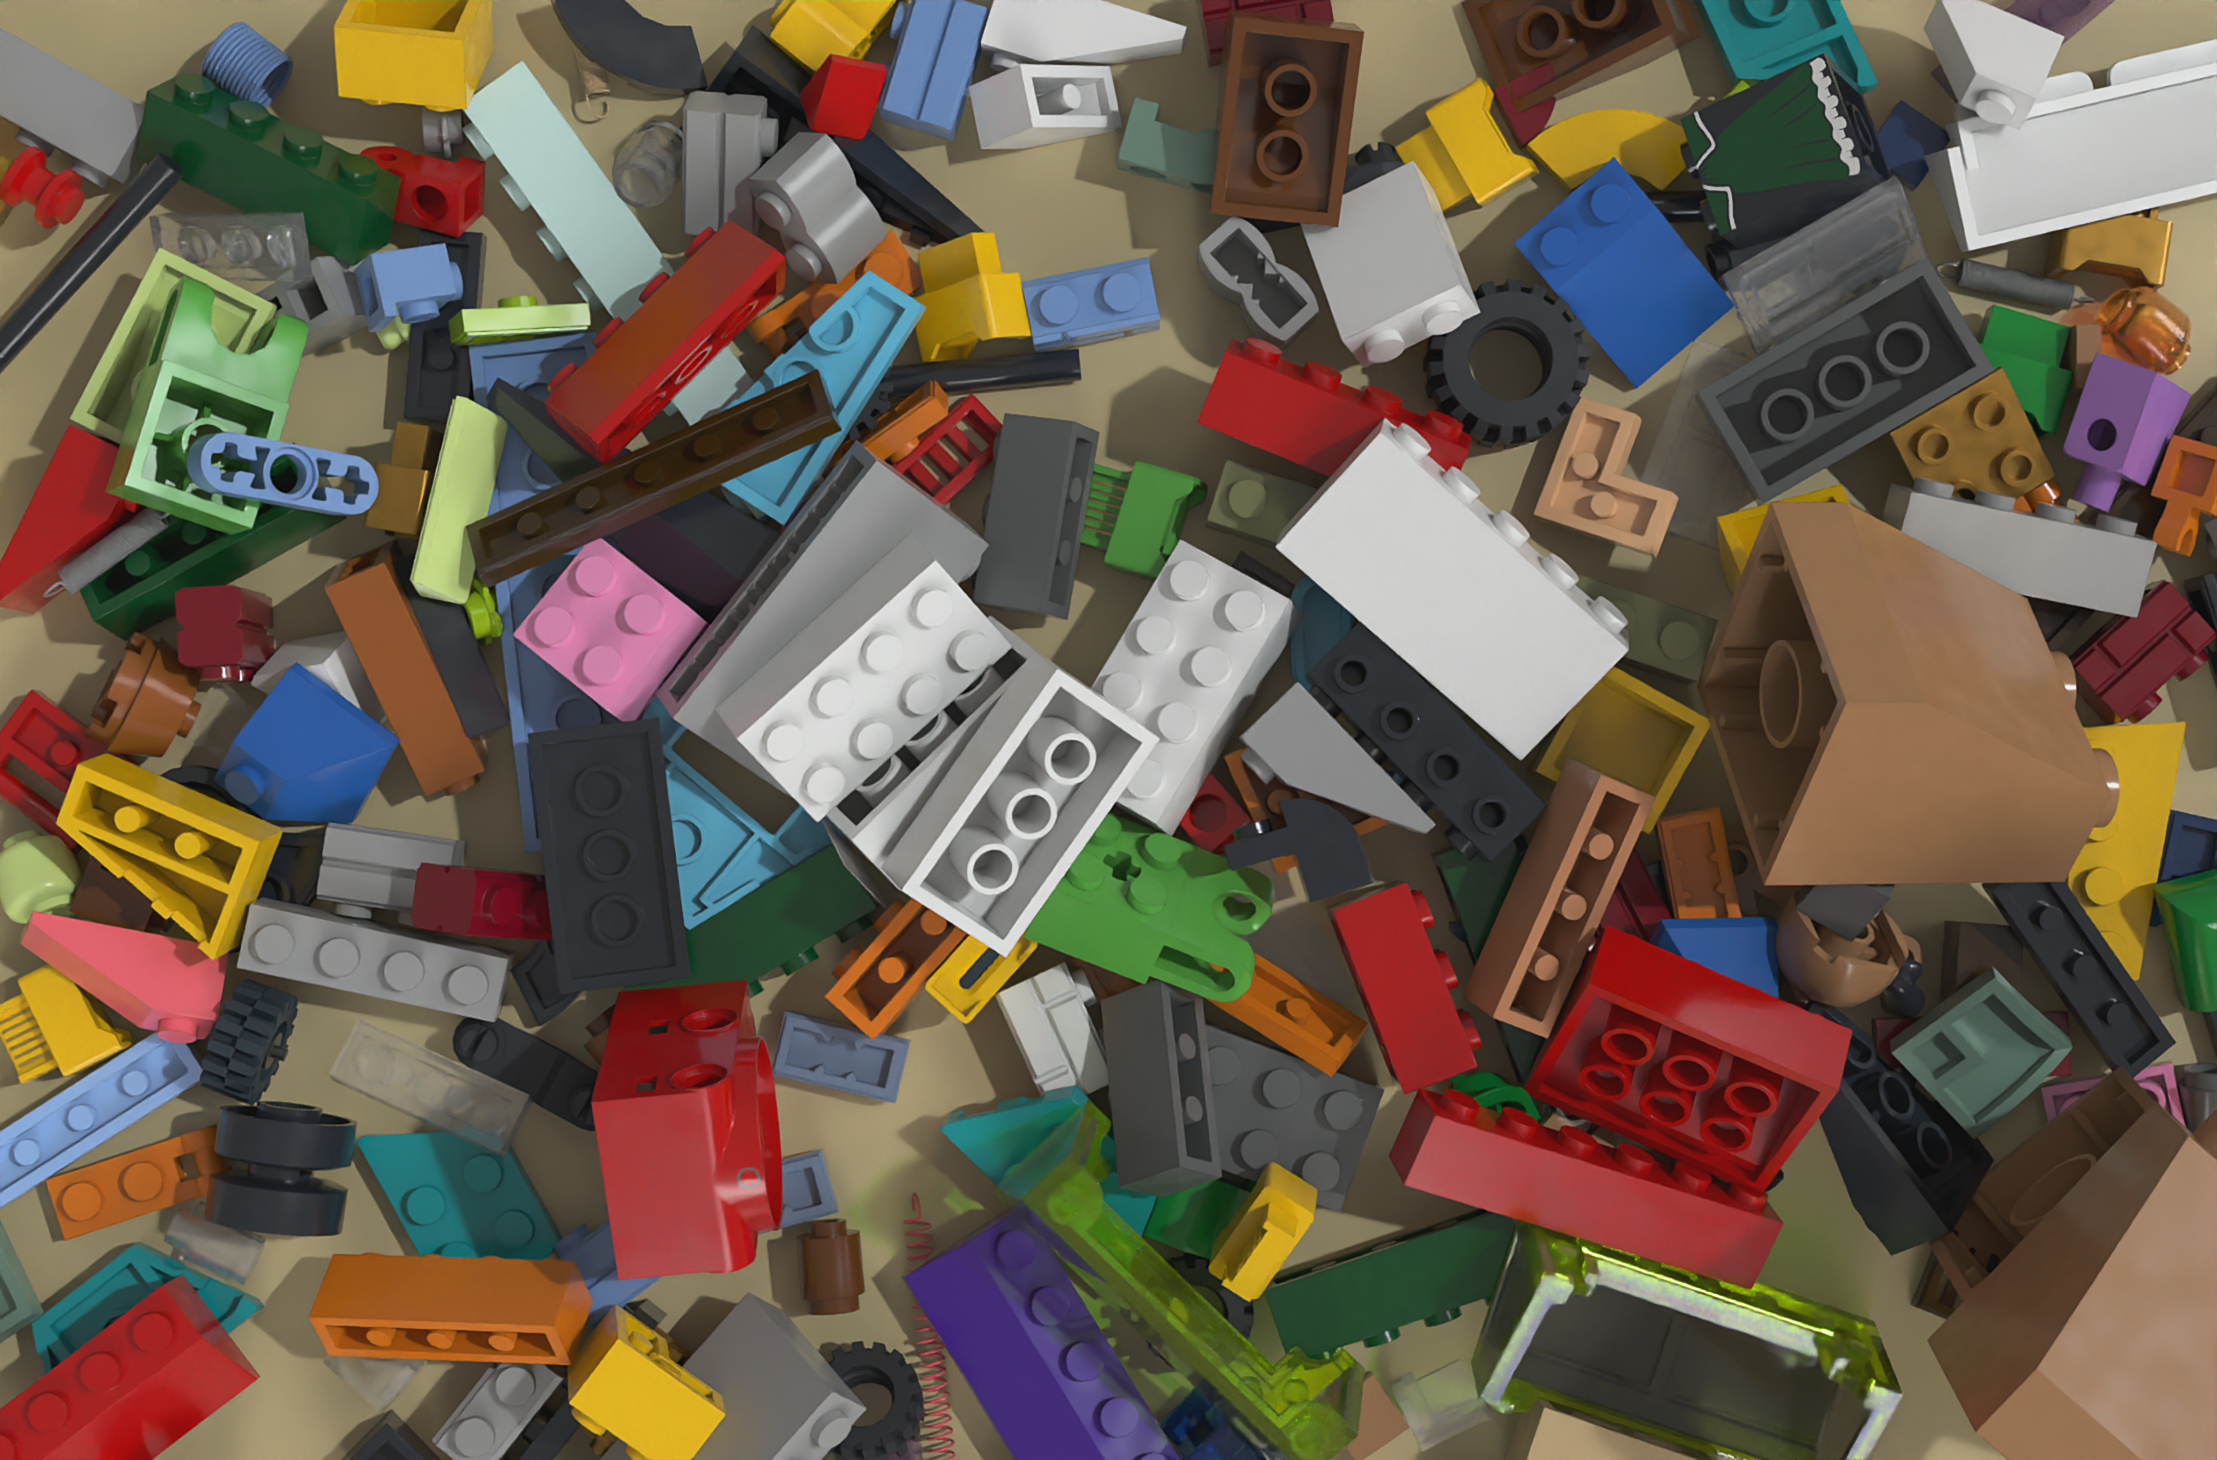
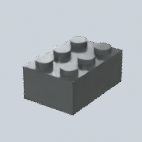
(1288, 1114)

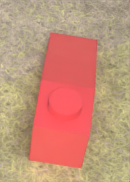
(141, 975)

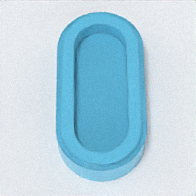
(1320, 629)

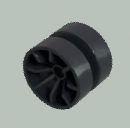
(277, 1188)

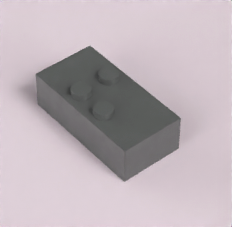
(1843, 382)

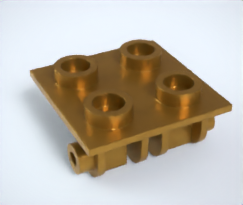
(1975, 441)

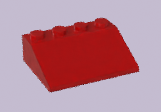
(1688, 1061)

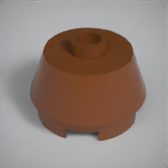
(145, 700)

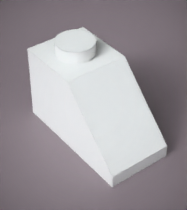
(1991, 58)
(1044, 105)

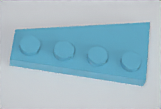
(852, 351)

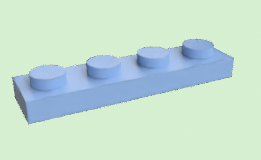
(94, 1112)

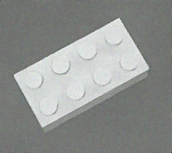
(1191, 674)
(863, 678)
(894, 794)
(1019, 804)

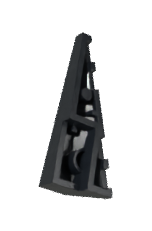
(887, 180)
(691, 549)

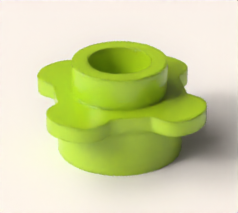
(482, 612)

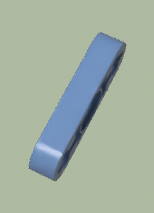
(309, 464)

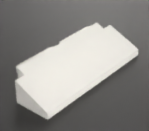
(2085, 150)

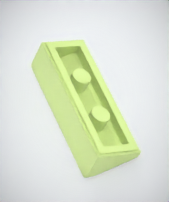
(458, 498)

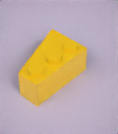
(174, 845)

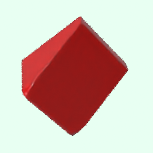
(843, 96)

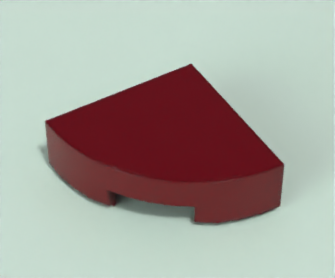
(1529, 123)

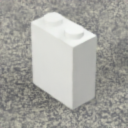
(1391, 267)

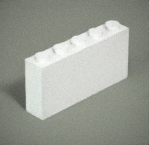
(1455, 587)

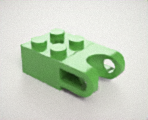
(199, 390)
(1156, 911)

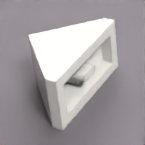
(330, 660)

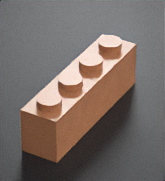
(1558, 897)

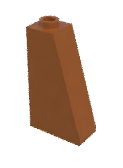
(403, 671)

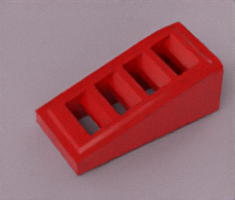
(982, 422)

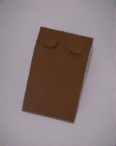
(1579, 38)
(1284, 117)

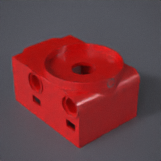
(700, 1156)

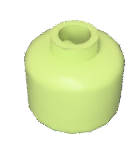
(37, 876)

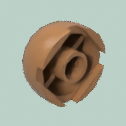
(1832, 968)

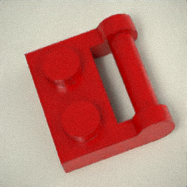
(52, 746)

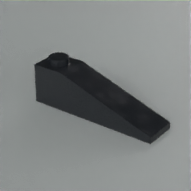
(1897, 1149)

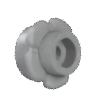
(442, 130)

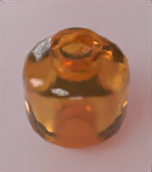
(2144, 330)

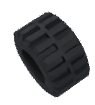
(1559, 349)

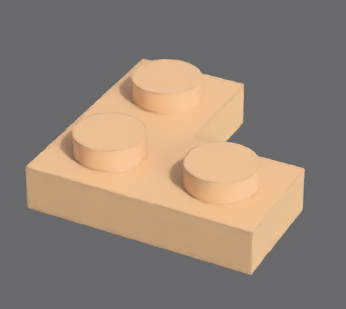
(1588, 487)

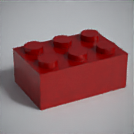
(1405, 985)

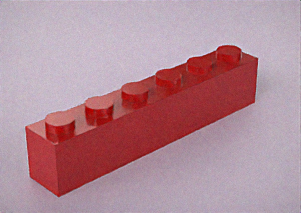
(1584, 1187)

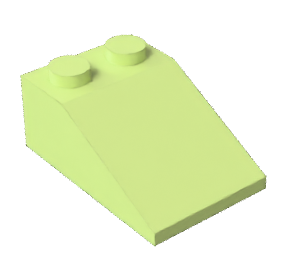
(114, 384)

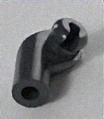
(1902, 995)

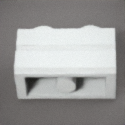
(1056, 1029)

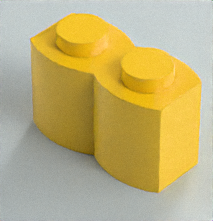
(824, 27)

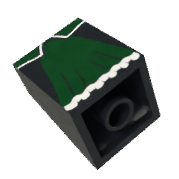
(1783, 153)

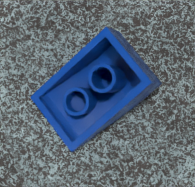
(1624, 273)

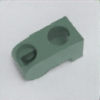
(1166, 150)

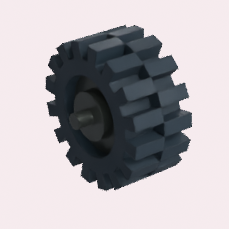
(249, 1042)

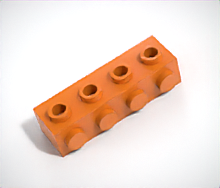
(895, 967)
(451, 1308)

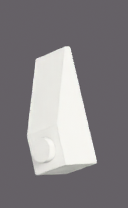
(1074, 34)

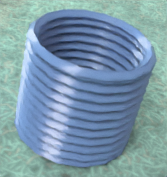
(247, 65)

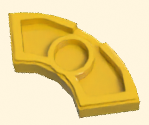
(1585, 142)

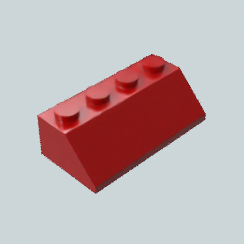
(667, 340)
(1310, 413)
(130, 1385)

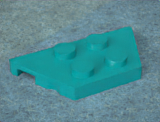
(1774, 35)
(1012, 1131)
(461, 1197)
(119, 1289)

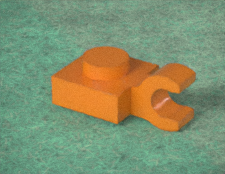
(2189, 487)

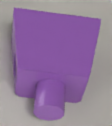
(2121, 428)

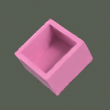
(611, 630)

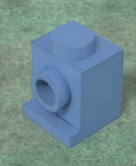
(407, 284)

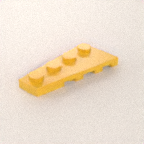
(2123, 859)

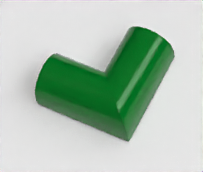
(2190, 932)

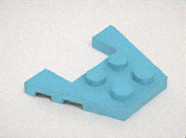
(716, 843)

